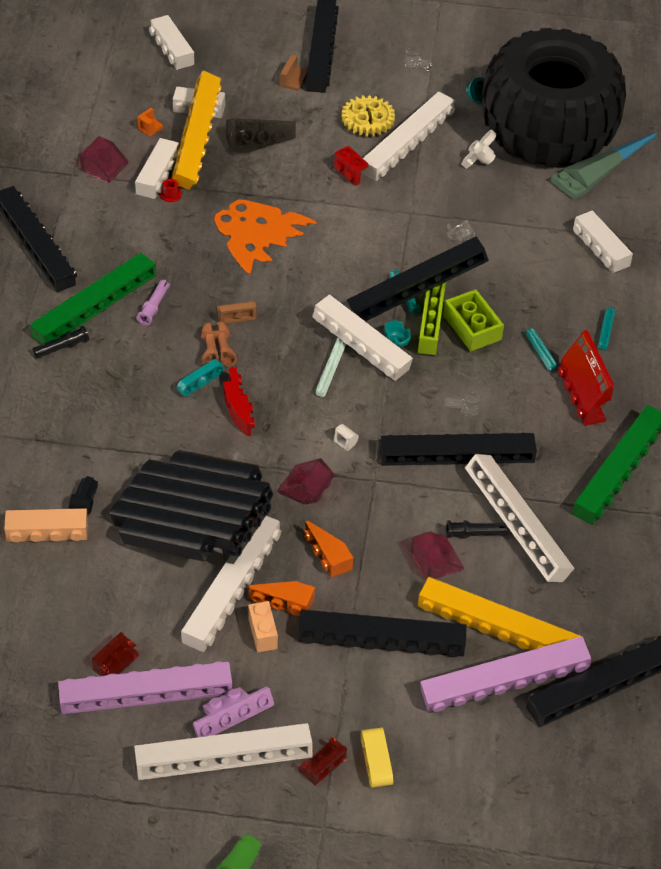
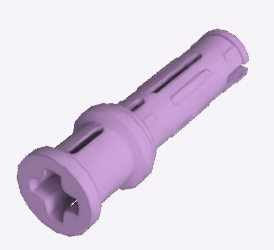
(150, 307)

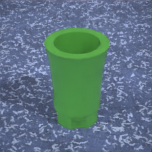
(242, 854)

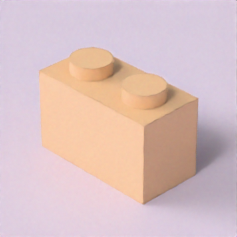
(262, 626)

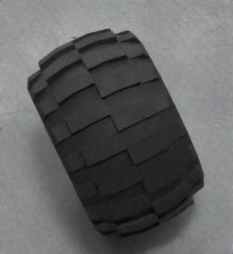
(553, 97)

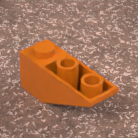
(332, 552)
(284, 595)

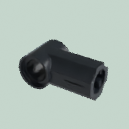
(84, 496)

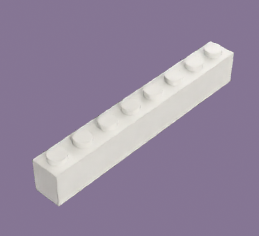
(408, 135)
(519, 518)
(229, 588)
(223, 751)

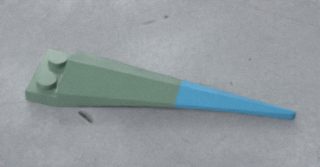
(584, 175)

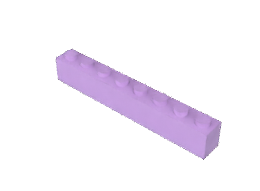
(505, 674)
(144, 687)

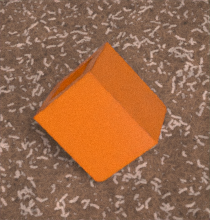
(148, 123)

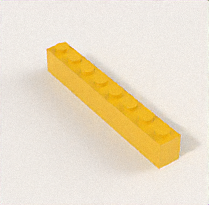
(196, 130)
(489, 616)

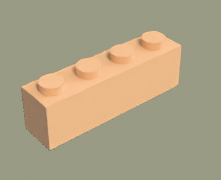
(46, 525)

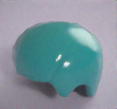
(397, 333)

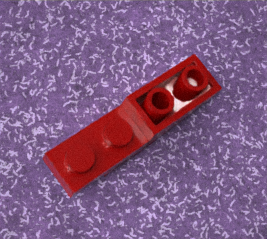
(238, 403)

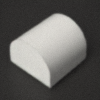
(345, 437)

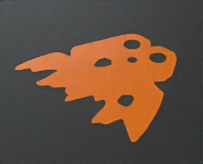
(260, 235)

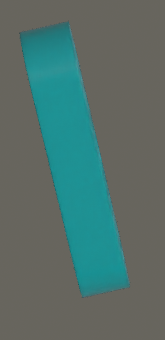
(200, 377)

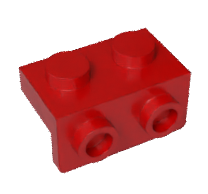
(350, 164)

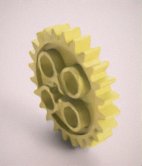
(357, 118)

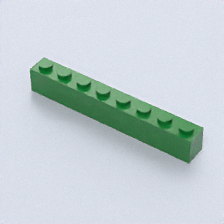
(93, 299)
(618, 466)

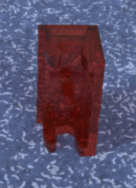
(115, 656)
(324, 761)

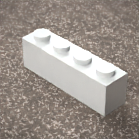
(172, 42)
(157, 168)
(602, 241)

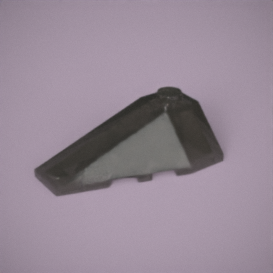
(254, 134)

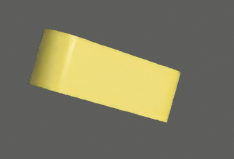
(376, 757)

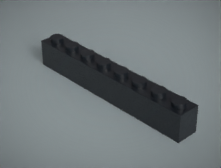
(321, 46)
(36, 240)
(418, 279)
(456, 448)
(382, 633)
(595, 683)

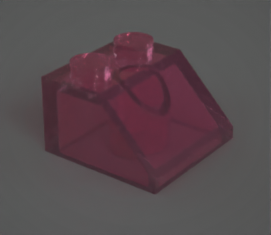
(102, 159)
(307, 481)
(435, 555)

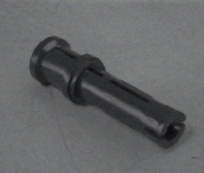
(69, 339)
(466, 529)

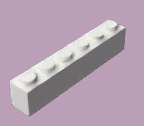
(362, 337)

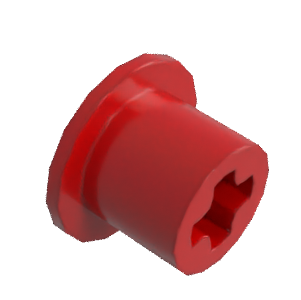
(170, 191)

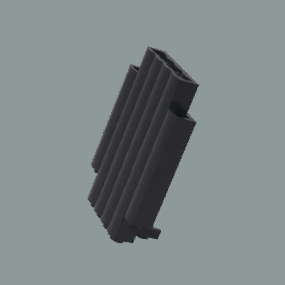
(193, 506)

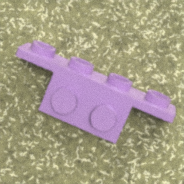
(231, 710)

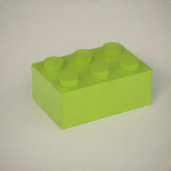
(473, 320)

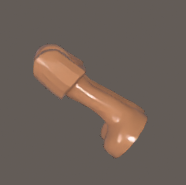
(227, 355)

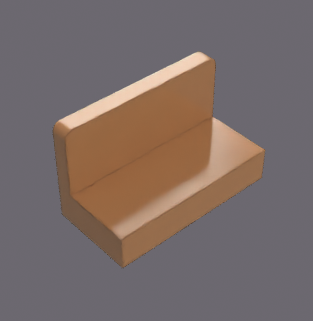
(292, 75)
(237, 312)

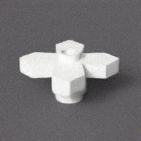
(480, 150)

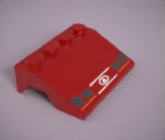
(586, 379)

